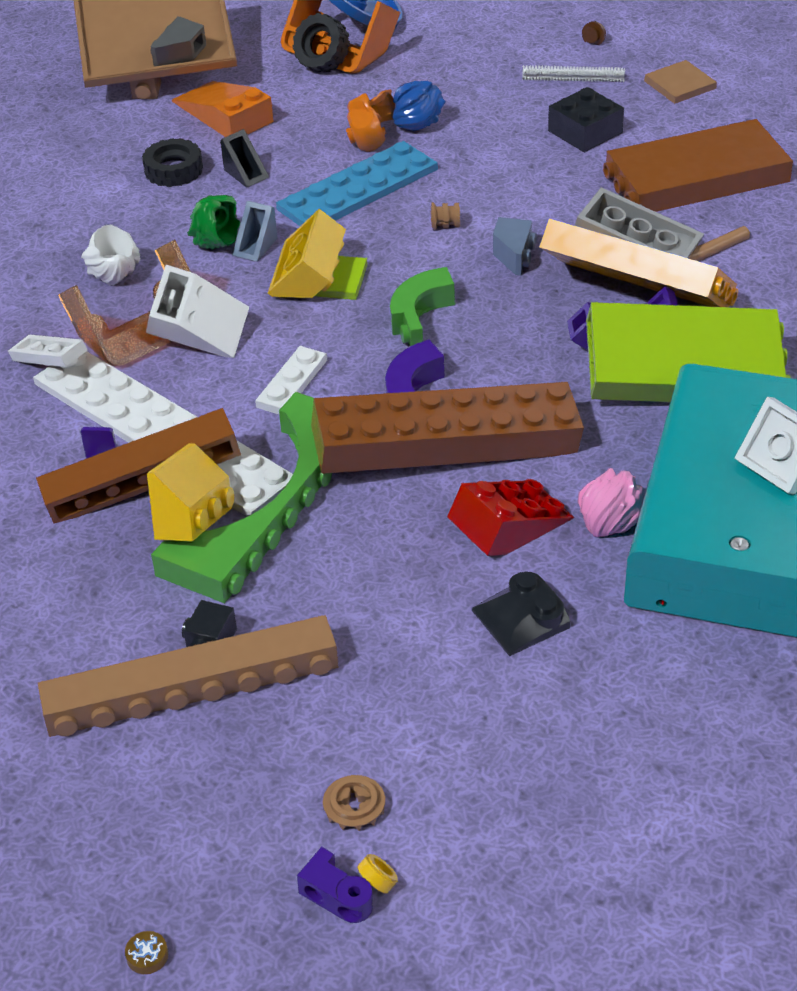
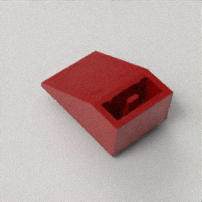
(506, 514)

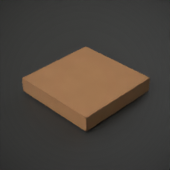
(680, 81)

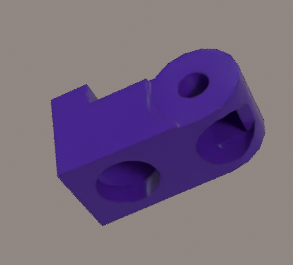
(335, 890)

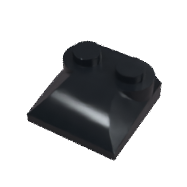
(523, 613)

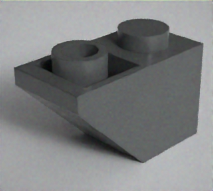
(178, 43)

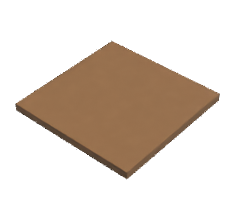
(119, 34)

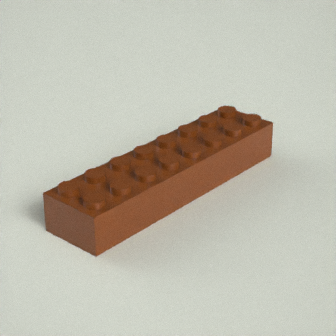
(445, 427)

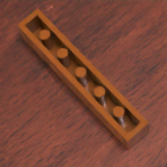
(124, 469)

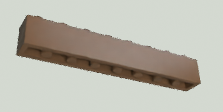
(187, 676)

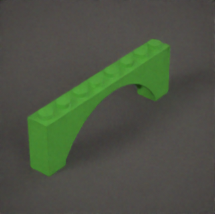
(226, 555)

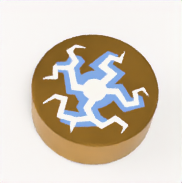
(146, 952)

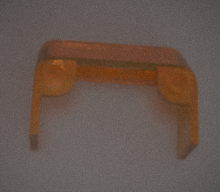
(129, 339)

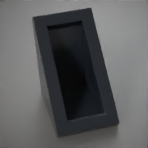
(241, 159)

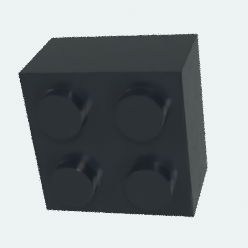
(585, 119)

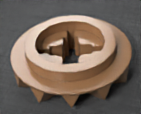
(366, 791)

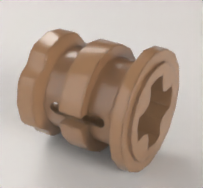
(445, 215)

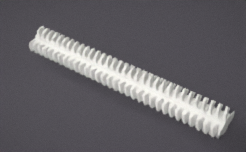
(573, 74)

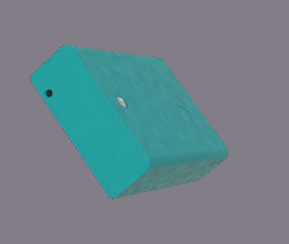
(710, 529)

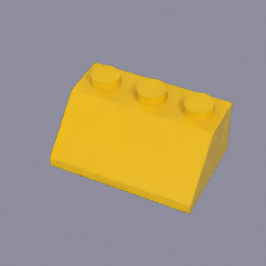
(308, 258)
(187, 495)

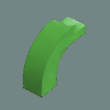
(417, 296)

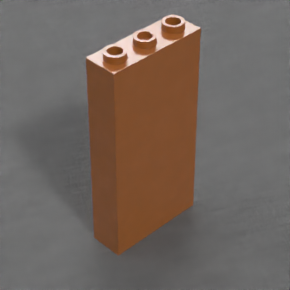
(698, 166)

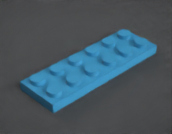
(359, 184)

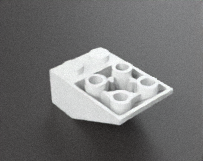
(196, 313)

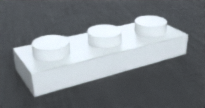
(48, 350)
(291, 378)

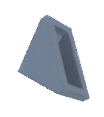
(256, 231)

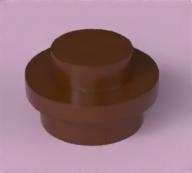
(594, 33)

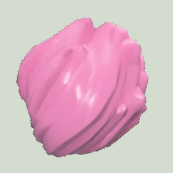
(611, 503)

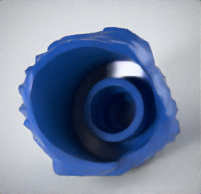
(417, 105)

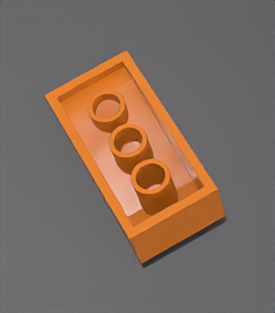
(228, 107)

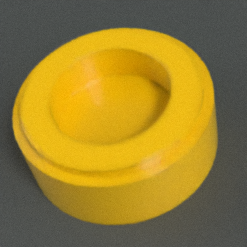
(377, 873)

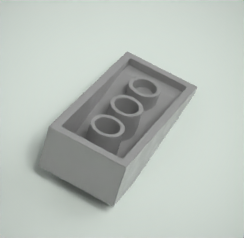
(634, 223)

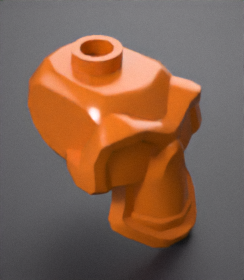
(366, 117)

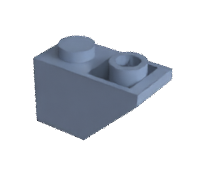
(513, 243)

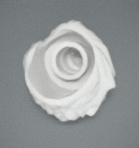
(111, 254)

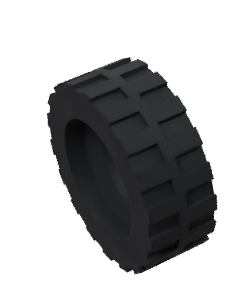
(338, 47)
(172, 174)

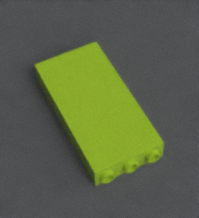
(642, 346)

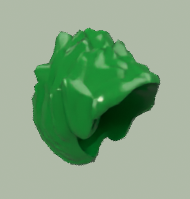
(214, 222)

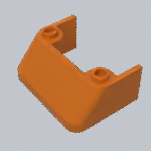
(373, 45)

